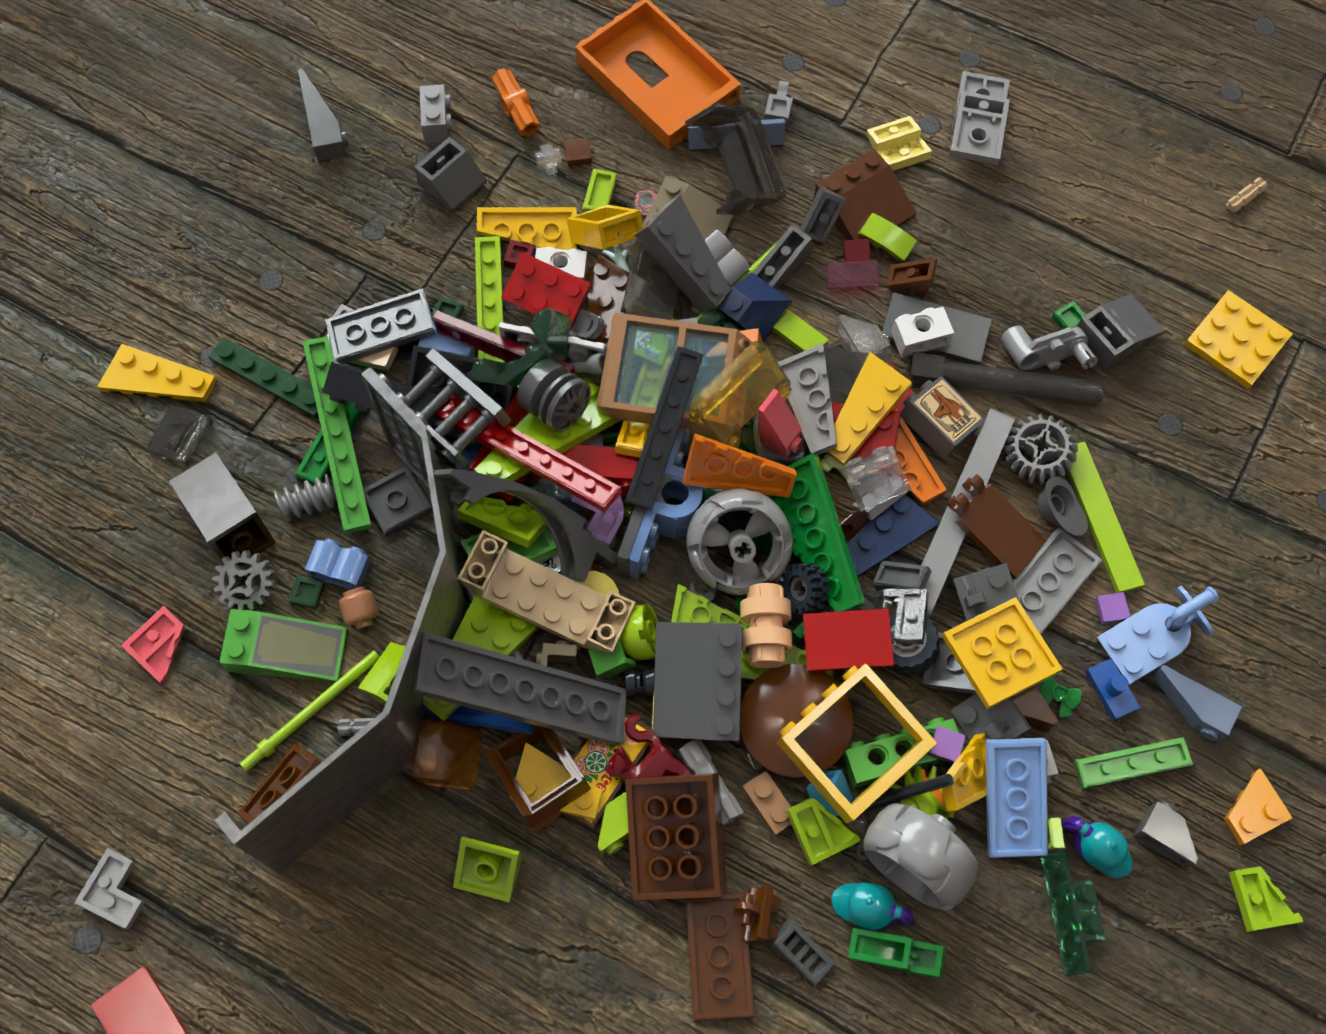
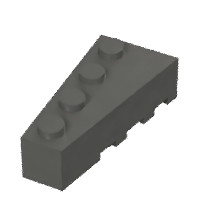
(684, 255)

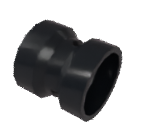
(633, 683)

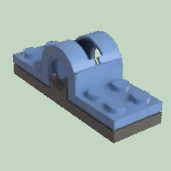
(664, 518)

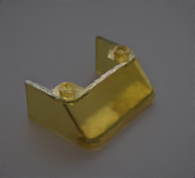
(736, 396)

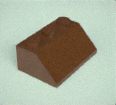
(286, 773)

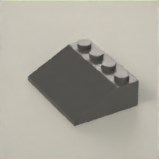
(697, 680)

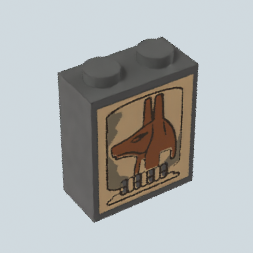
(941, 416)

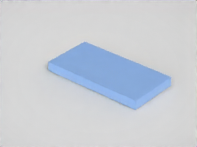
(1016, 797)

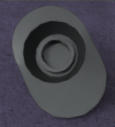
(1061, 507)

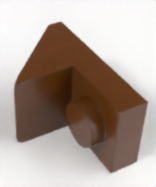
(913, 275)

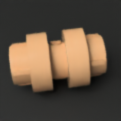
(766, 637)

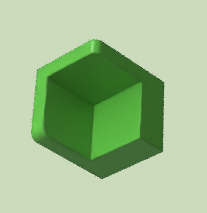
(611, 664)

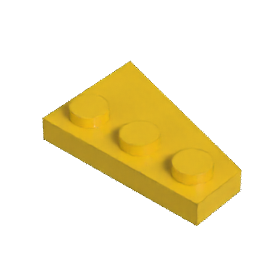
(541, 774)
(968, 775)

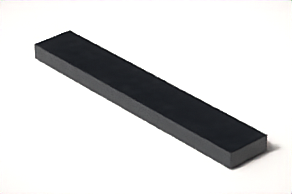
(664, 428)

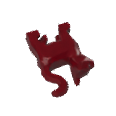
(655, 764)

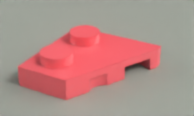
(156, 643)

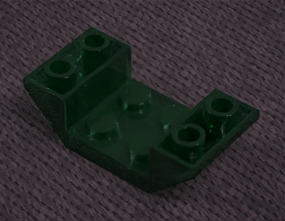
(551, 330)

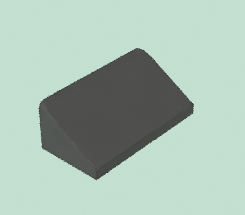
(822, 214)

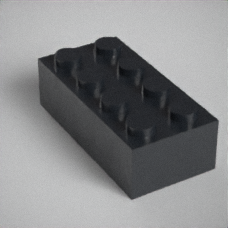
(420, 367)

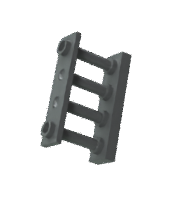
(473, 397)

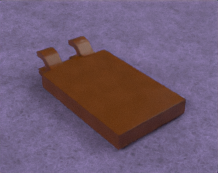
(996, 526)

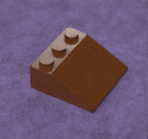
(868, 189)

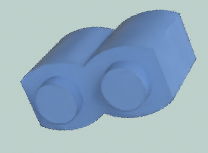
(337, 564)

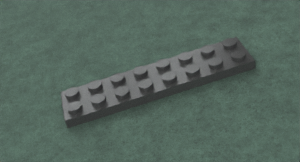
(518, 689)

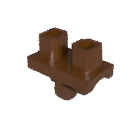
(756, 912)

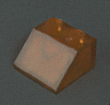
(447, 755)

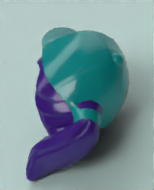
(1100, 846)
(869, 906)

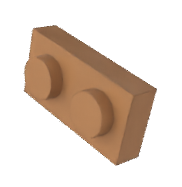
(768, 802)

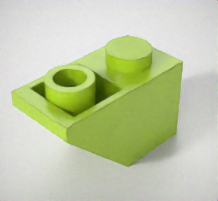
(614, 826)

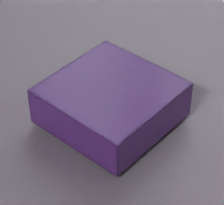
(1112, 608)
(948, 744)

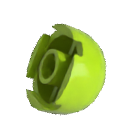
(639, 633)

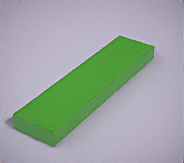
(1132, 763)

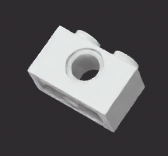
(573, 260)
(911, 340)

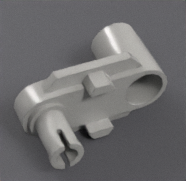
(1047, 349)

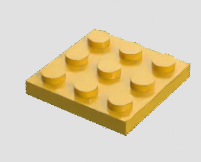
(1238, 339)
(1001, 653)

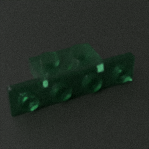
(1073, 912)

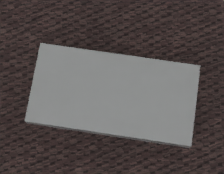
(1053, 577)

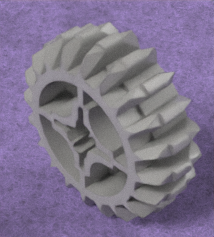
(1017, 441)

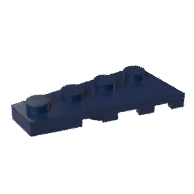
(888, 533)

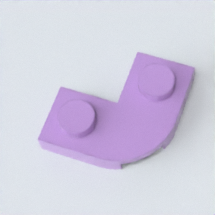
(604, 524)

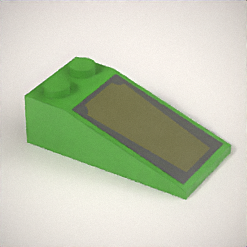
(282, 646)

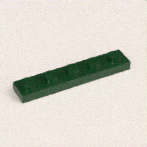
(265, 376)

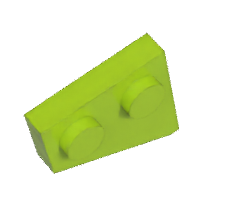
(819, 831)
(1260, 900)

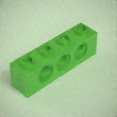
(863, 772)

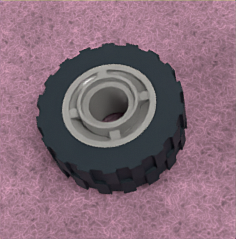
(916, 657)

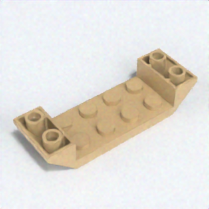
(544, 596)

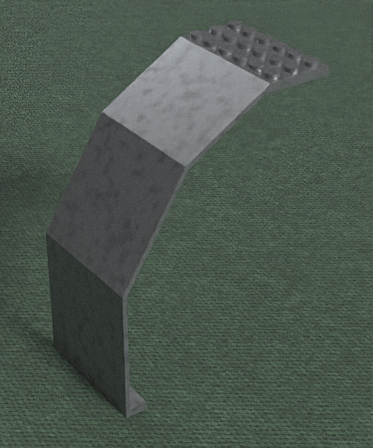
(393, 735)

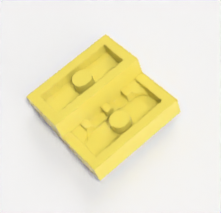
(899, 143)

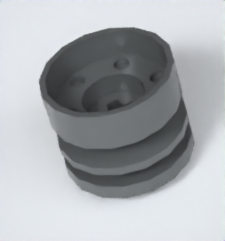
(554, 394)

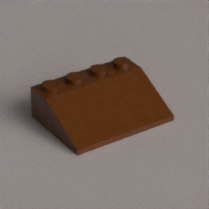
(676, 837)

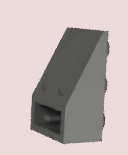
(1118, 329)

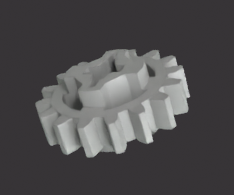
(252, 585)

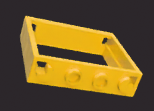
(827, 789)

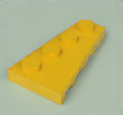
(529, 225)
(151, 375)
(868, 403)

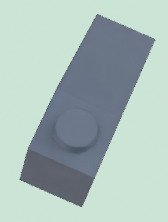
(1200, 706)

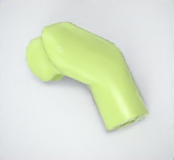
(829, 462)

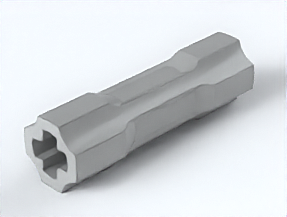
(699, 761)

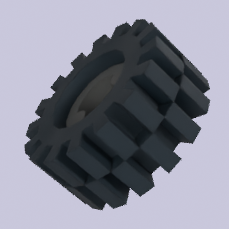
(812, 578)

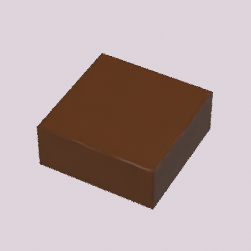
(578, 152)

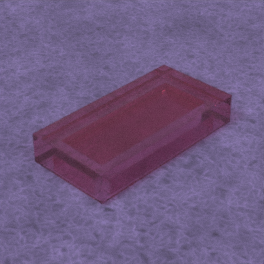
(852, 274)

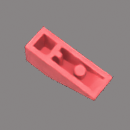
(779, 426)

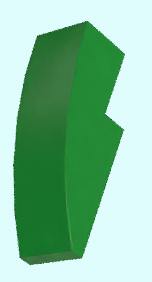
(898, 953)

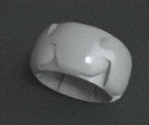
(706, 531)
(921, 855)

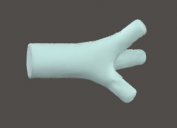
(618, 258)

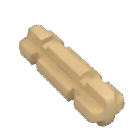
(1246, 195)

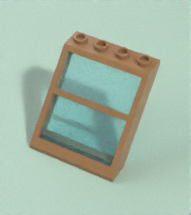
(641, 357)

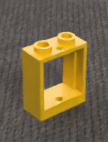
(600, 226)

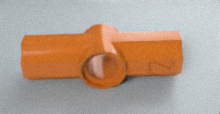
(515, 102)

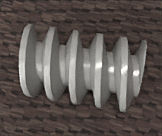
(305, 498)

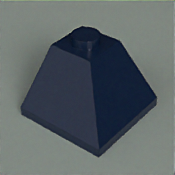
(754, 305)

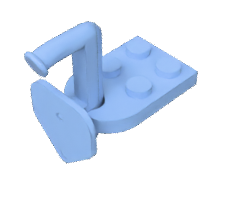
(1144, 640)

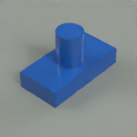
(1112, 689)

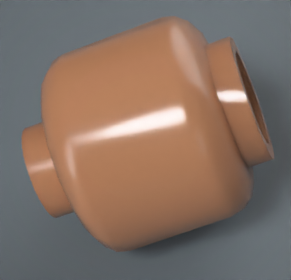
(358, 607)

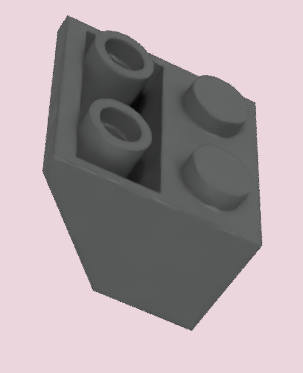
(450, 174)

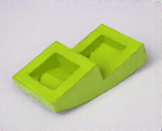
(888, 236)

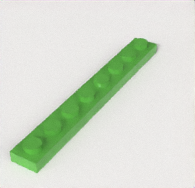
(337, 440)

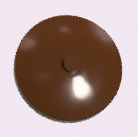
(777, 700)

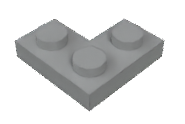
(103, 891)

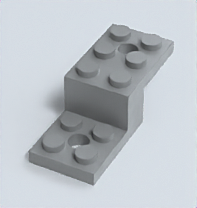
(980, 115)

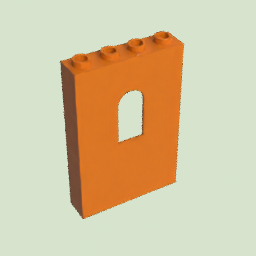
(692, 80)

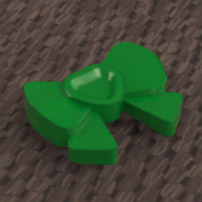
(1069, 697)

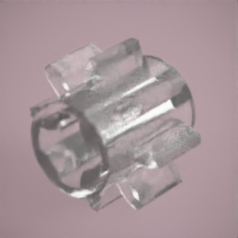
(548, 158)

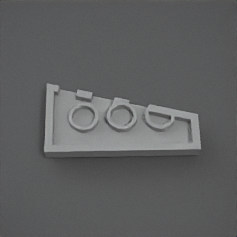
(812, 398)

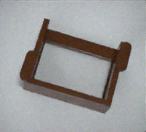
(546, 809)

